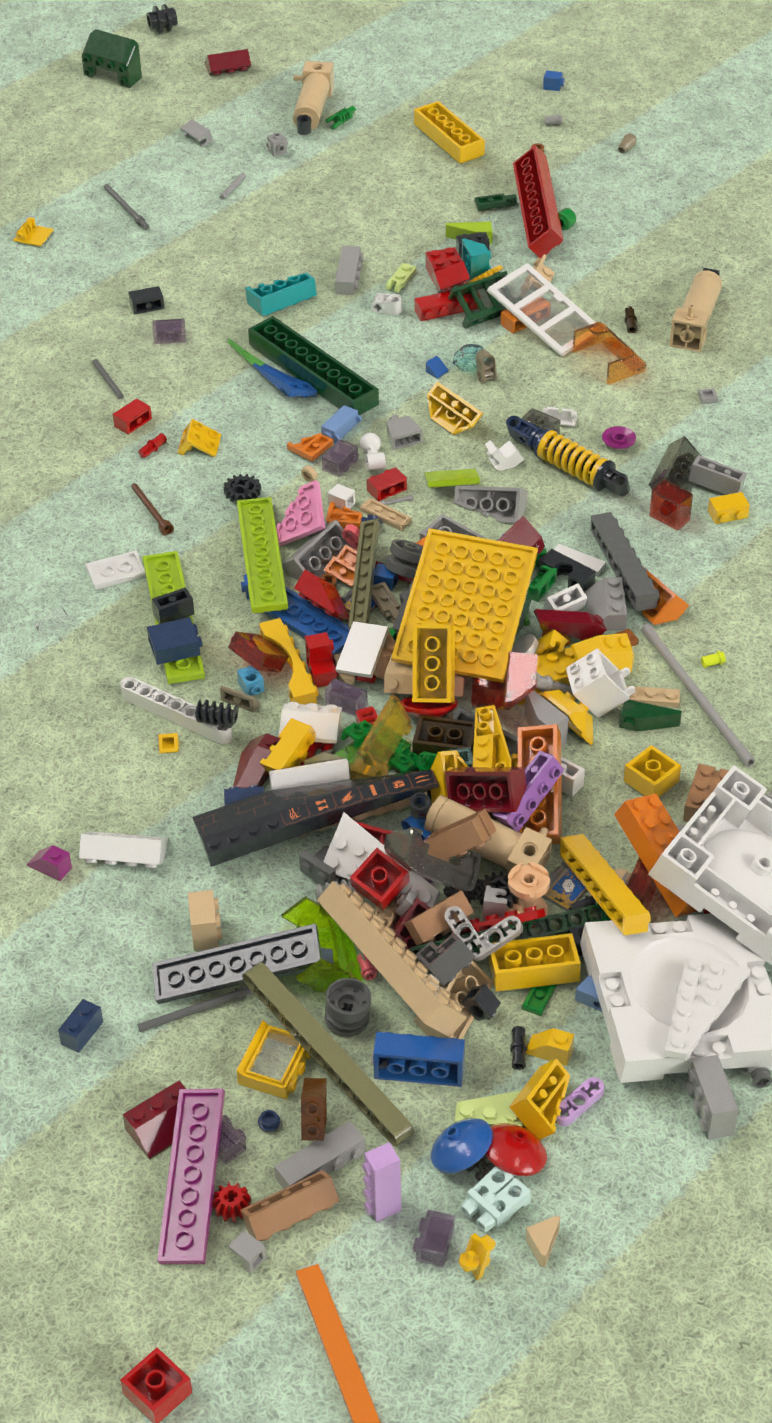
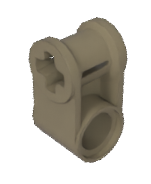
(485, 369)

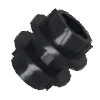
(162, 18)

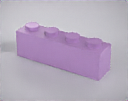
(382, 1182)

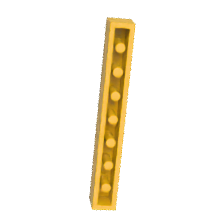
(604, 885)

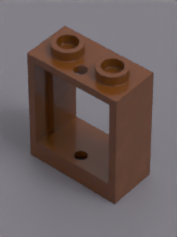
(313, 1109)

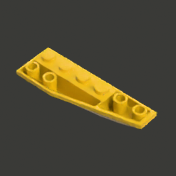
(489, 740)

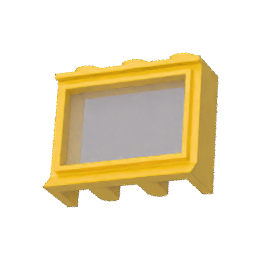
(272, 1062)

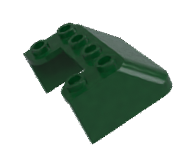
(112, 54)

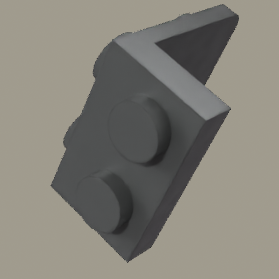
(315, 867)

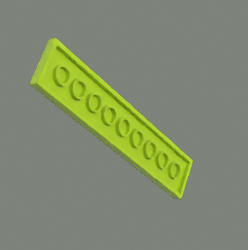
(262, 555)
(165, 576)

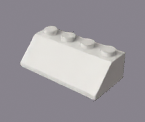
(123, 848)

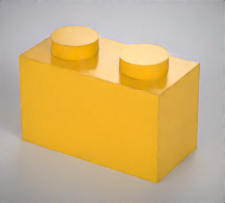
(728, 508)

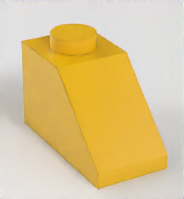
(552, 1045)

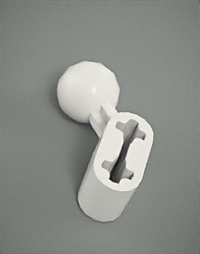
(371, 444)

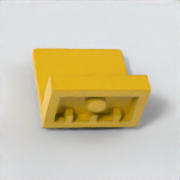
(200, 437)

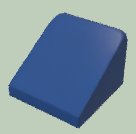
(436, 367)

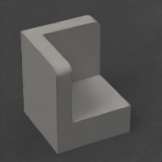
(249, 1250)

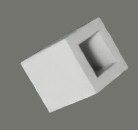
(341, 496)

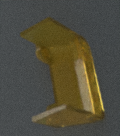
(381, 741)

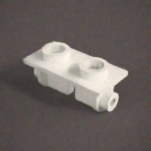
(567, 416)

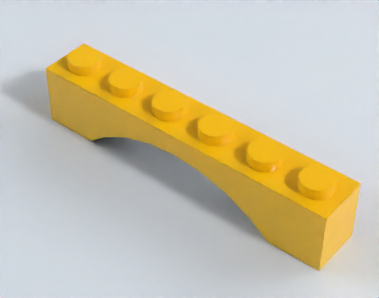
(300, 686)

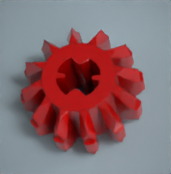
(230, 1201)

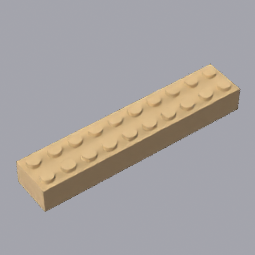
(391, 959)

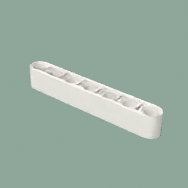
(171, 708)

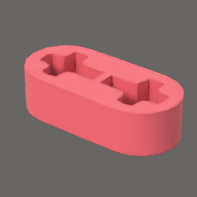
(353, 538)

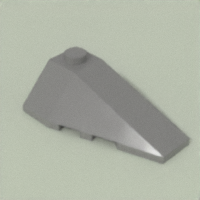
(501, 503)

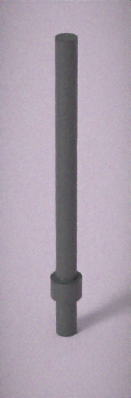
(137, 218)
(239, 993)

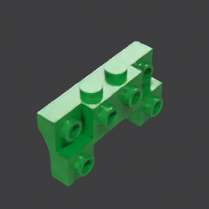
(401, 757)

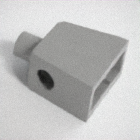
(403, 432)

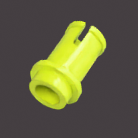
(713, 659)

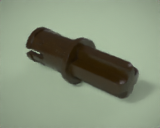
(630, 320)

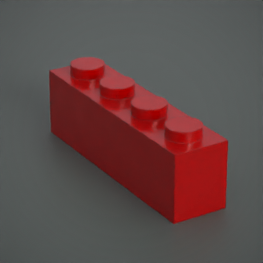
(439, 305)

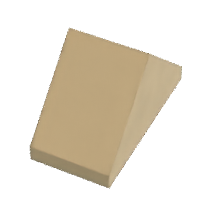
(542, 1238)

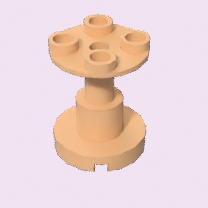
(529, 884)

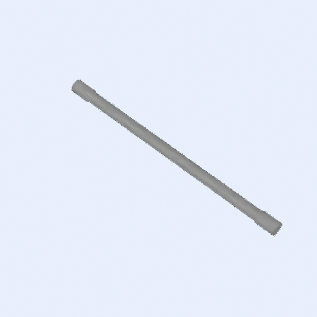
(742, 752)

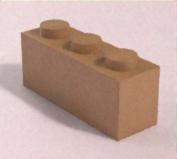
(433, 921)

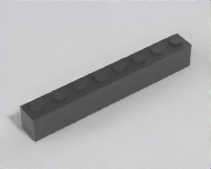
(624, 561)

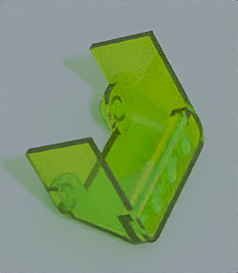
(331, 936)

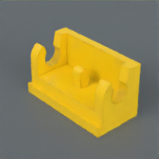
(550, 643)

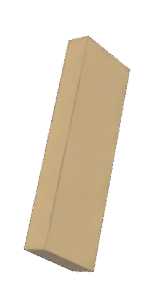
(386, 514)

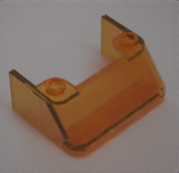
(628, 361)

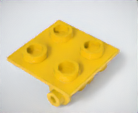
(31, 233)

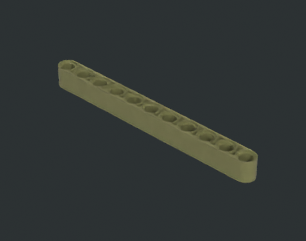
(328, 1054)

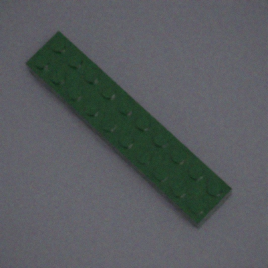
(313, 365)

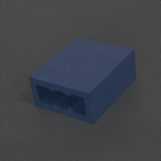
(174, 640)

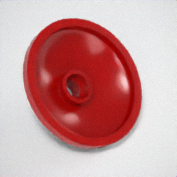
(428, 708)
(516, 1150)

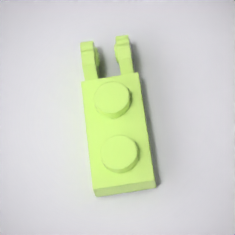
(401, 277)

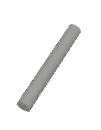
(232, 186)

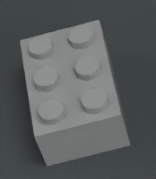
(712, 1097)

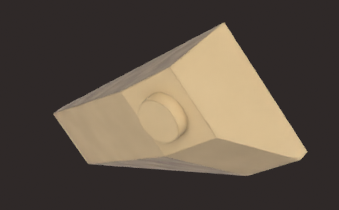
(399, 679)

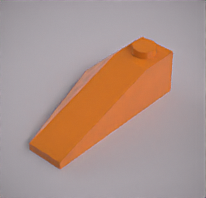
(669, 605)

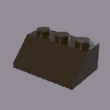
(442, 734)

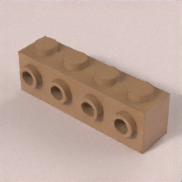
(290, 1206)

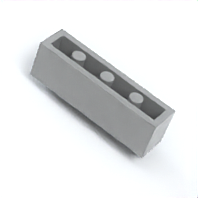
(349, 270)
(327, 1155)

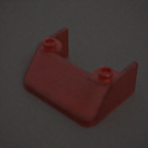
(517, 683)

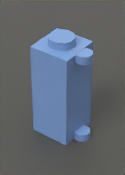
(340, 423)

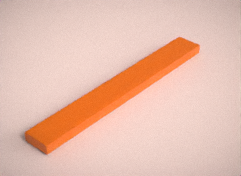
(336, 1345)

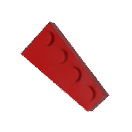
(529, 913)

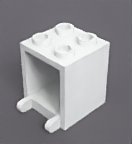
(599, 683)

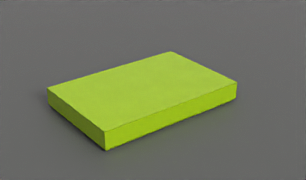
(452, 478)

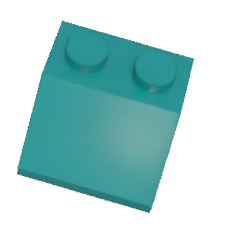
(475, 258)

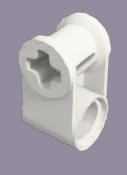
(388, 304)

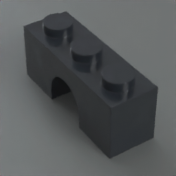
(576, 572)

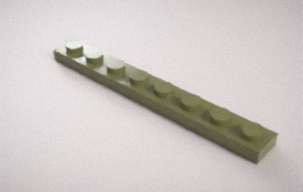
(364, 572)

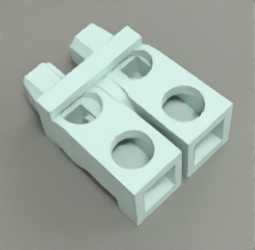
(495, 1199)

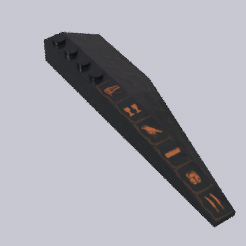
(295, 811)

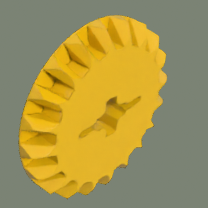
(489, 273)

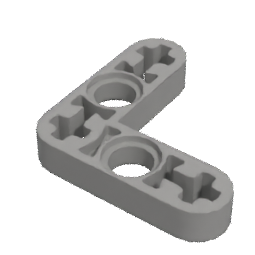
(482, 940)

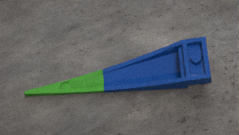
(285, 383)

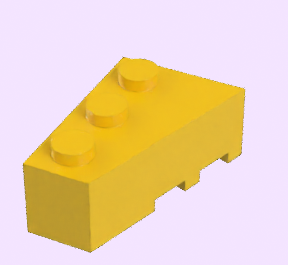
(291, 748)
(540, 1099)

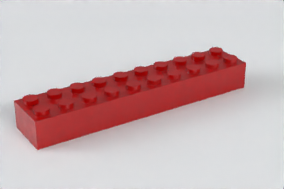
(537, 202)

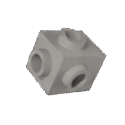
(277, 144)

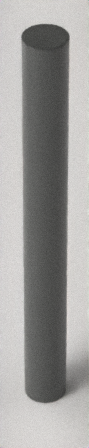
(107, 378)

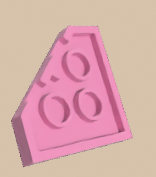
(303, 515)

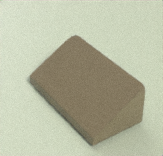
(237, 698)

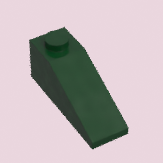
(644, 716)

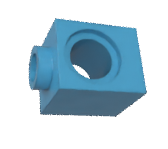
(250, 681)

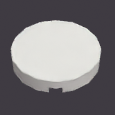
(526, 644)

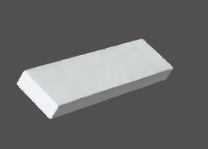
(310, 774)

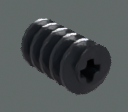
(216, 715)

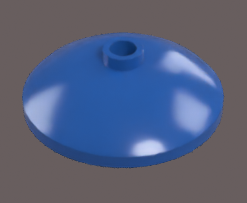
(461, 1145)

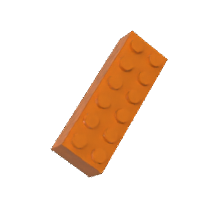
(549, 811)
(650, 833)

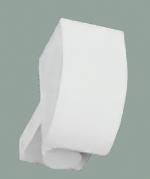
(504, 457)

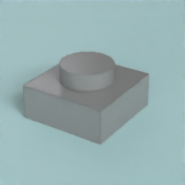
(405, 901)

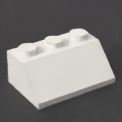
(324, 719)

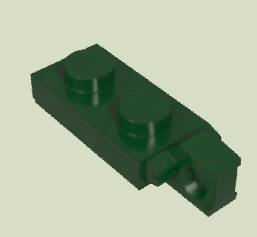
(495, 201)

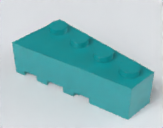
(281, 293)

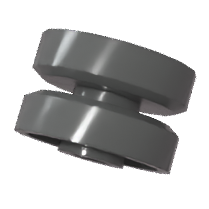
(404, 557)

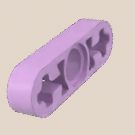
(582, 1093)

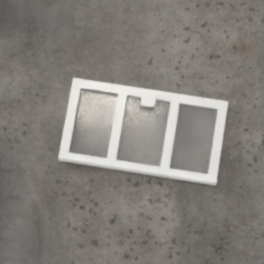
(540, 307)

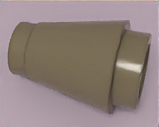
(627, 143)

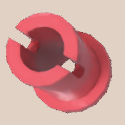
(368, 971)

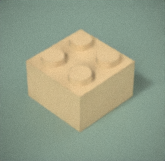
(204, 920)

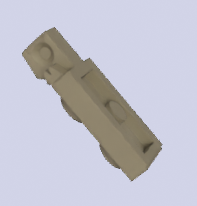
(385, 601)

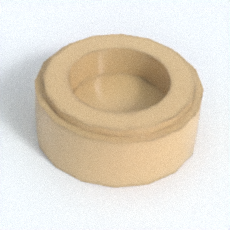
(309, 473)

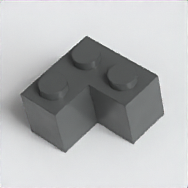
(446, 959)

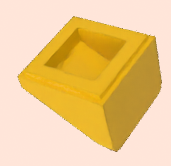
(168, 743)

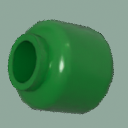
(567, 218)

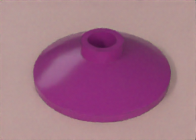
(619, 437)

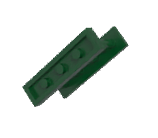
(485, 314)

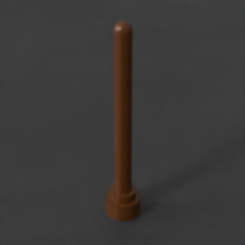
(164, 526)

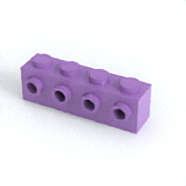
(540, 778)

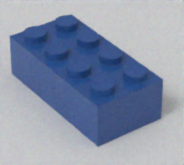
(419, 1059)

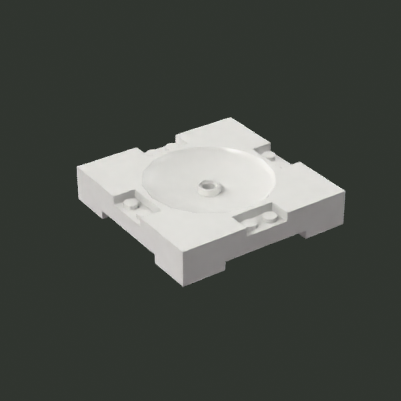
(726, 860)
(639, 986)

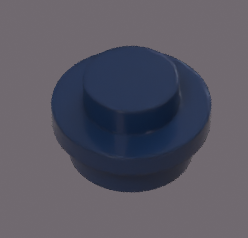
(269, 1121)

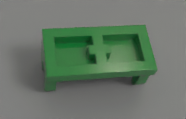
(542, 583)

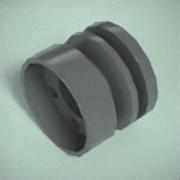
(347, 1007)

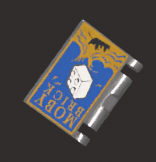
(564, 887)

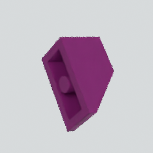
(52, 862)

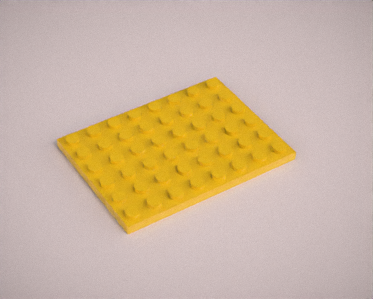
(477, 589)

